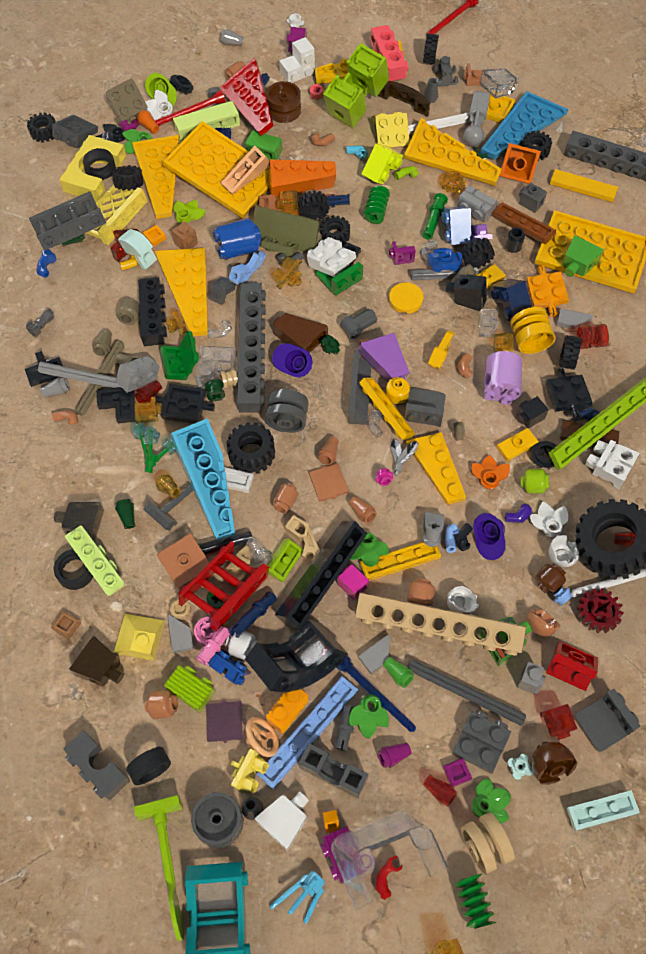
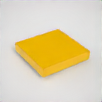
(499, 108)

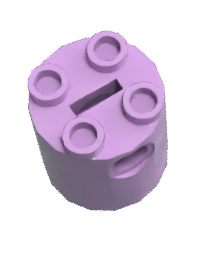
(503, 377)

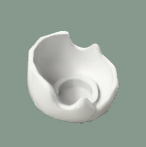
(563, 551)
(462, 600)

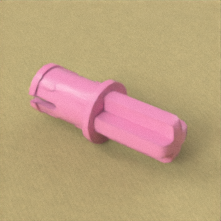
(213, 645)

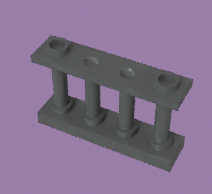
(56, 216)

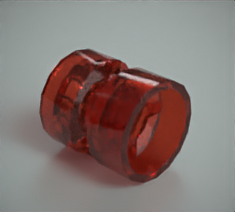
(593, 336)

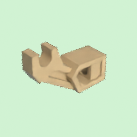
(308, 538)

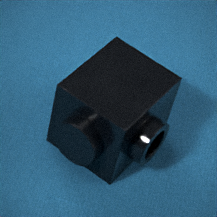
(532, 412)

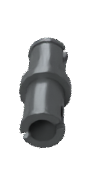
(344, 730)

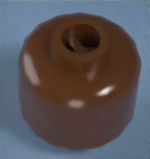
(550, 578)

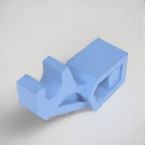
(242, 273)

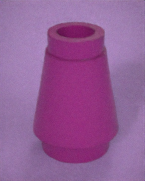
(393, 754)

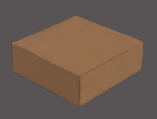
(66, 625)

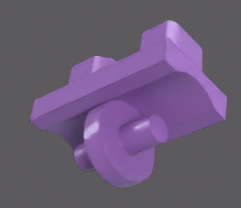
(480, 231)

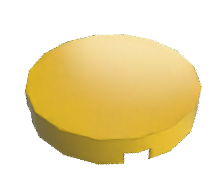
(406, 298)

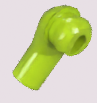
(412, 170)

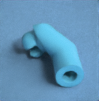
(359, 151)

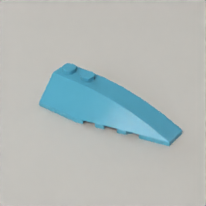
(206, 473)

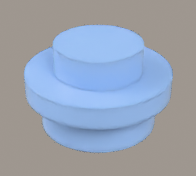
(562, 596)

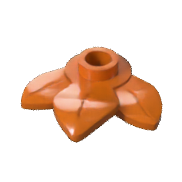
(490, 470)

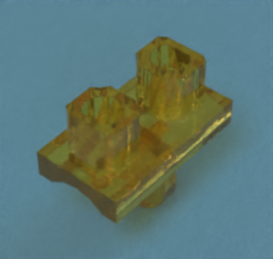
(291, 267)

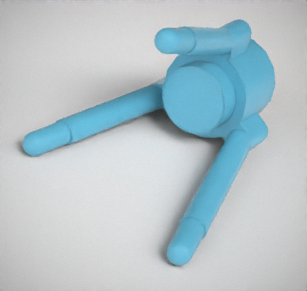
(312, 885)

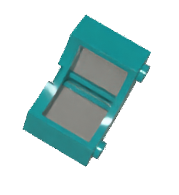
(216, 909)

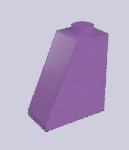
(385, 356)

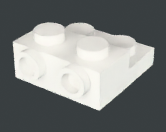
(330, 257)

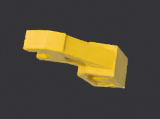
(440, 352)

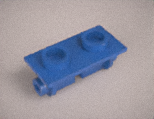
(235, 669)

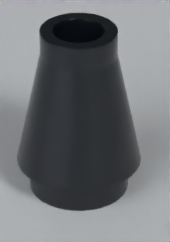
(251, 814)

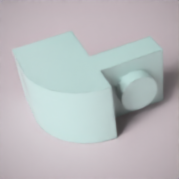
(139, 246)

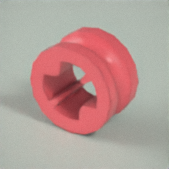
(319, 89)

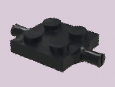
(568, 393)
(183, 403)

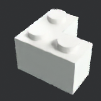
(301, 63)

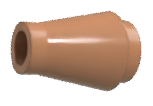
(328, 452)
(363, 510)

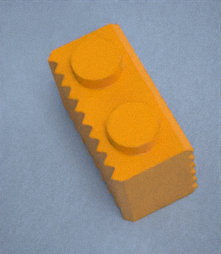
(287, 709)

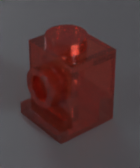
(559, 721)

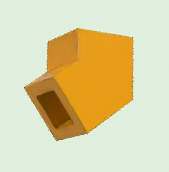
(331, 821)

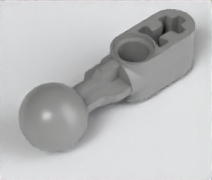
(474, 134)

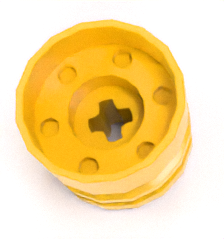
(532, 330)

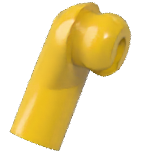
(132, 262)

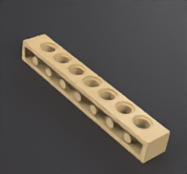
(515, 632)

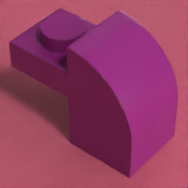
(295, 34)

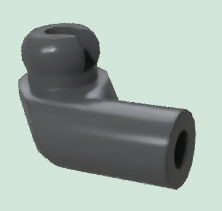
(282, 257)

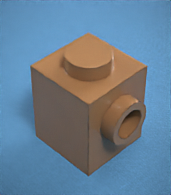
(184, 236)

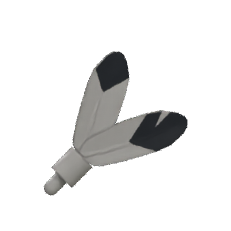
(402, 456)

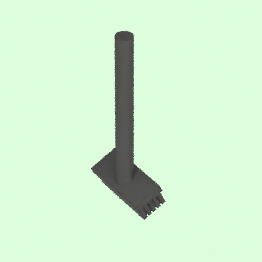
(160, 514)

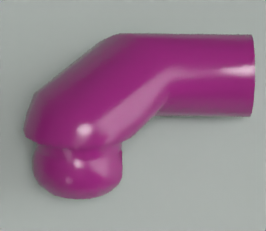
(127, 126)

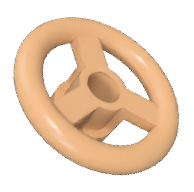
(258, 739)

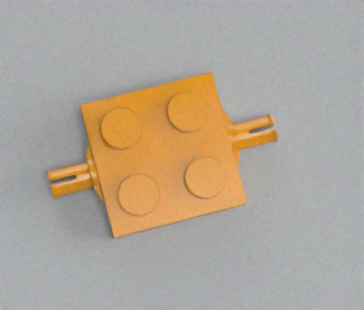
(547, 290)

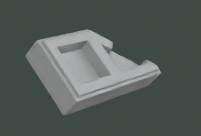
(572, 319)
(180, 636)
(376, 655)

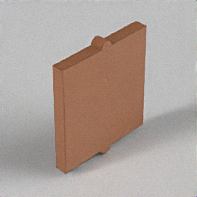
(328, 482)

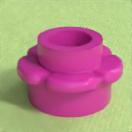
(384, 477)

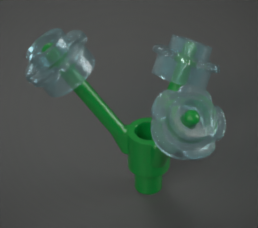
(150, 436)

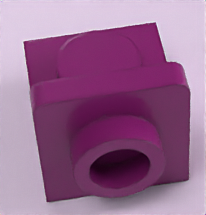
(402, 255)

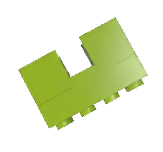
(365, 75)

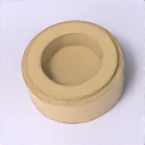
(179, 612)

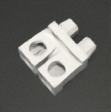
(614, 463)

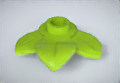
(188, 211)

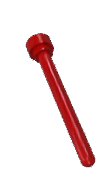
(468, 4)
(217, 98)

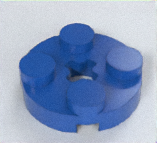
(444, 260)

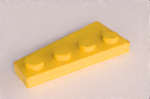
(438, 465)

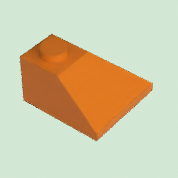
(520, 163)

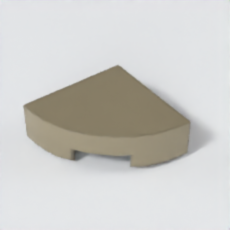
(459, 430)

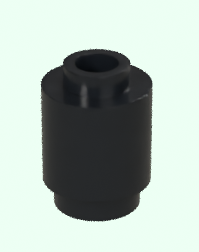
(515, 240)

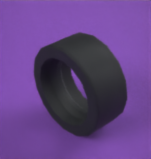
(96, 155)
(73, 584)
(148, 766)

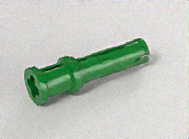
(435, 212)

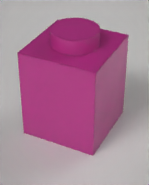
(352, 581)

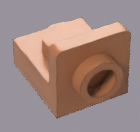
(472, 76)

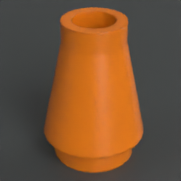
(147, 120)

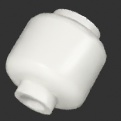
(241, 646)

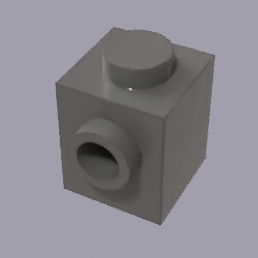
(532, 197)

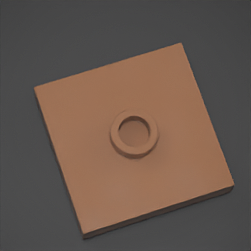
(183, 560)

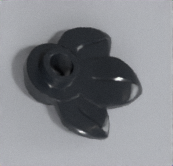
(112, 133)

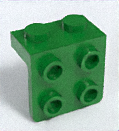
(344, 280)
(180, 361)

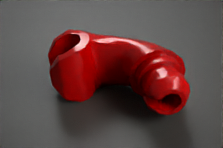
(381, 881)

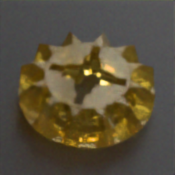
(453, 177)

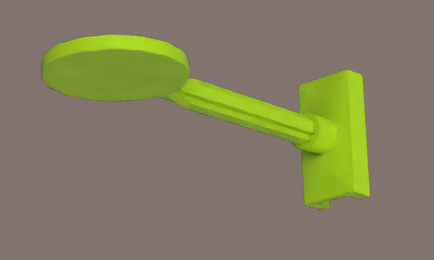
(158, 811)

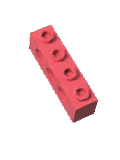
(386, 45)

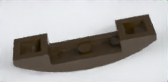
(407, 95)

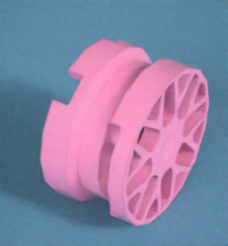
(203, 631)

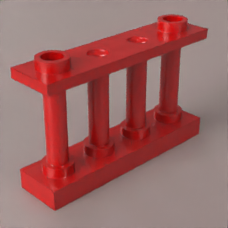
(231, 602)

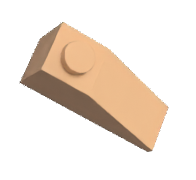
(246, 170)

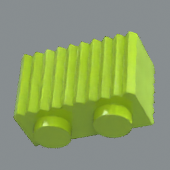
(190, 688)

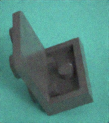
(425, 407)
(607, 720)

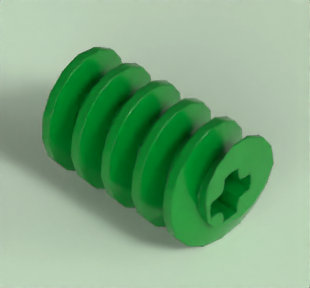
(376, 204)
(475, 902)

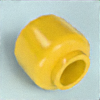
(397, 390)

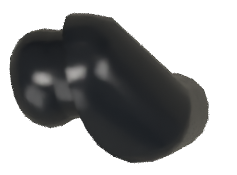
(461, 538)

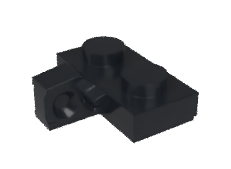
(36, 378)

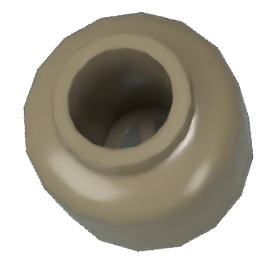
(128, 311)

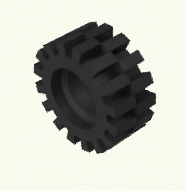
(430, 48)
(34, 126)
(538, 139)
(127, 178)
(310, 200)
(338, 224)
(478, 253)
(570, 352)

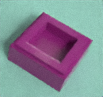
(457, 772)

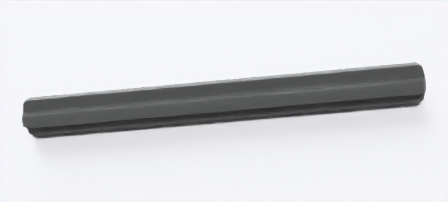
(467, 692)

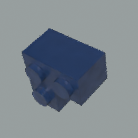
(512, 295)

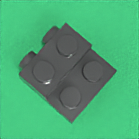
(73, 130)
(482, 741)

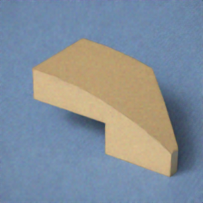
(236, 571)

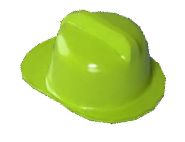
(159, 82)

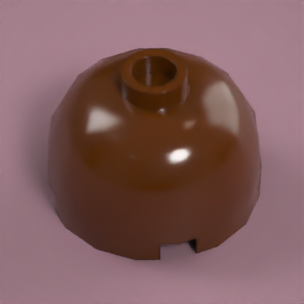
(552, 761)

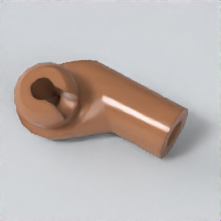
(65, 414)

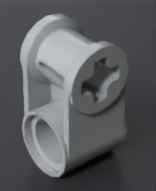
(432, 528)

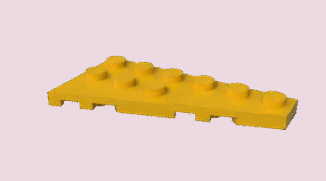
(446, 153)
(156, 177)
(188, 283)

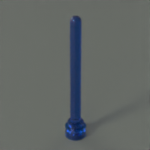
(347, 666)

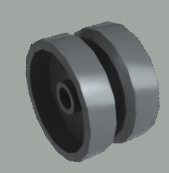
(287, 411)
(224, 832)

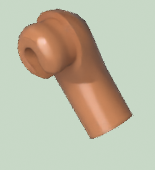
(316, 140)
(463, 366)

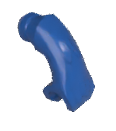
(46, 258)

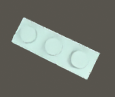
(603, 810)

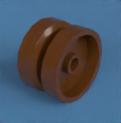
(284, 101)

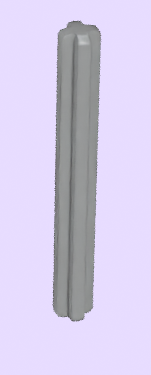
(77, 374)

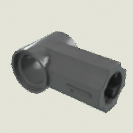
(355, 325)

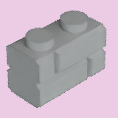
(479, 202)

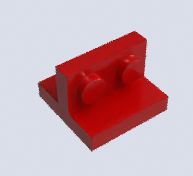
(573, 665)

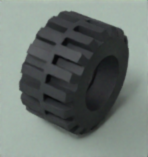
(251, 435)

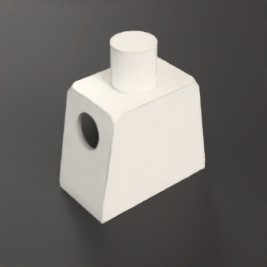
(284, 819)

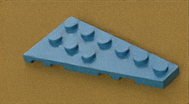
(528, 115)

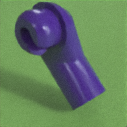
(520, 516)

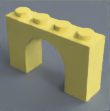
(79, 183)

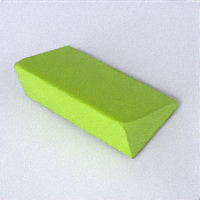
(284, 559)

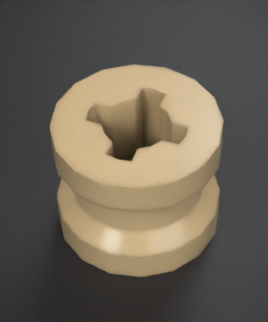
(229, 378)

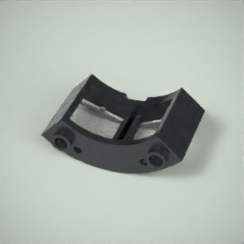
(298, 662)

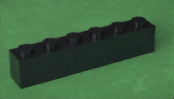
(321, 574)

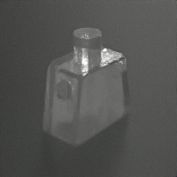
(498, 82)

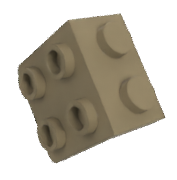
(126, 100)

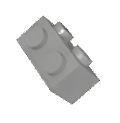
(137, 373)

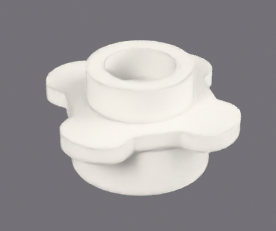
(295, 20)

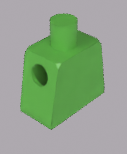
(581, 257)

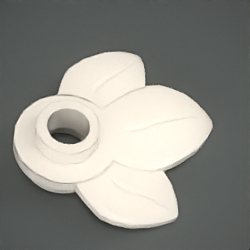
(157, 105)
(549, 518)

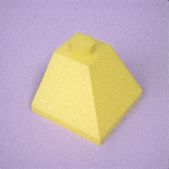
(139, 637)

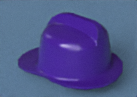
(292, 360)
(489, 536)

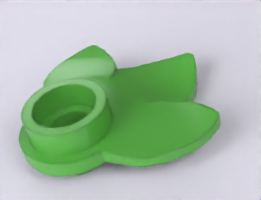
(134, 136)
(370, 550)
(367, 718)
(493, 799)

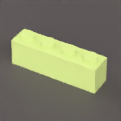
(218, 116)

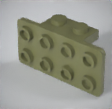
(285, 231)

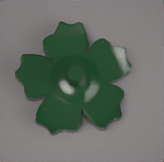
(331, 344)

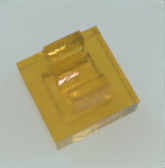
(176, 323)
(503, 342)

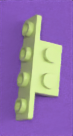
(95, 561)

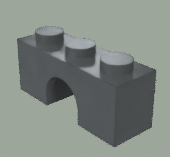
(333, 772)
(106, 780)

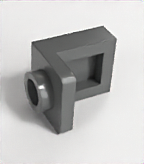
(220, 289)

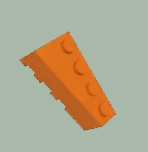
(300, 175)

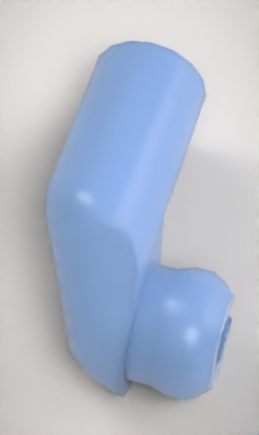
(450, 530)

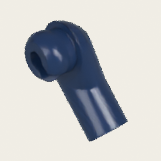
(588, 413)

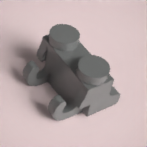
(447, 72)

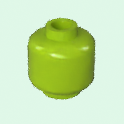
(535, 481)

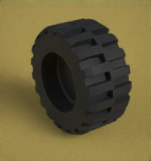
(604, 517)

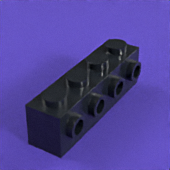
(151, 311)

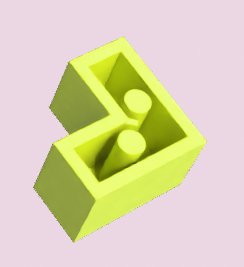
(380, 162)

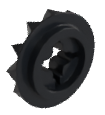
(181, 84)
(537, 452)

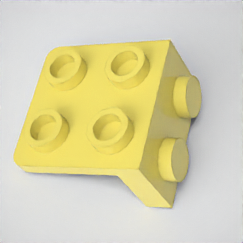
(392, 129)

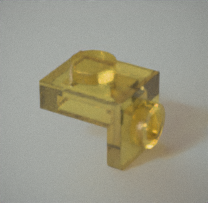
(147, 411)

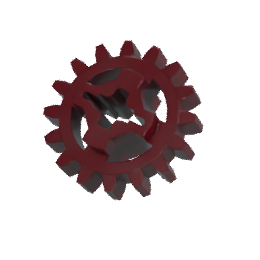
(602, 619)

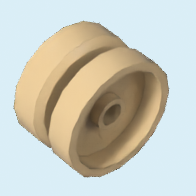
(487, 843)

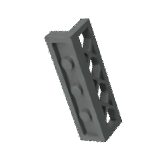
(358, 399)

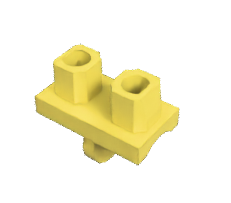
(246, 770)

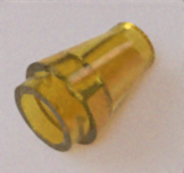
(167, 485)

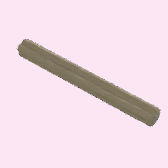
(105, 369)

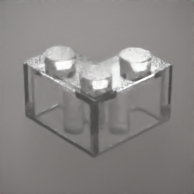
(213, 361)

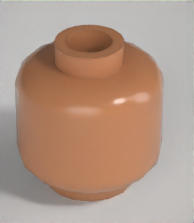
(421, 592)
(161, 704)

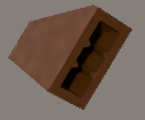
(299, 331)

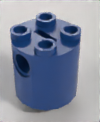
(237, 238)

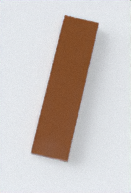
(528, 224)

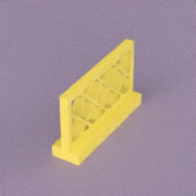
(120, 217)

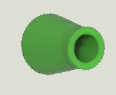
(401, 674)

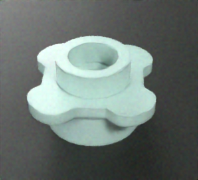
(516, 772)

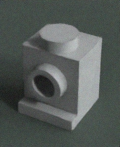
(532, 678)

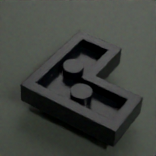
(118, 399)

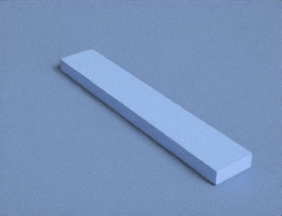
(308, 732)

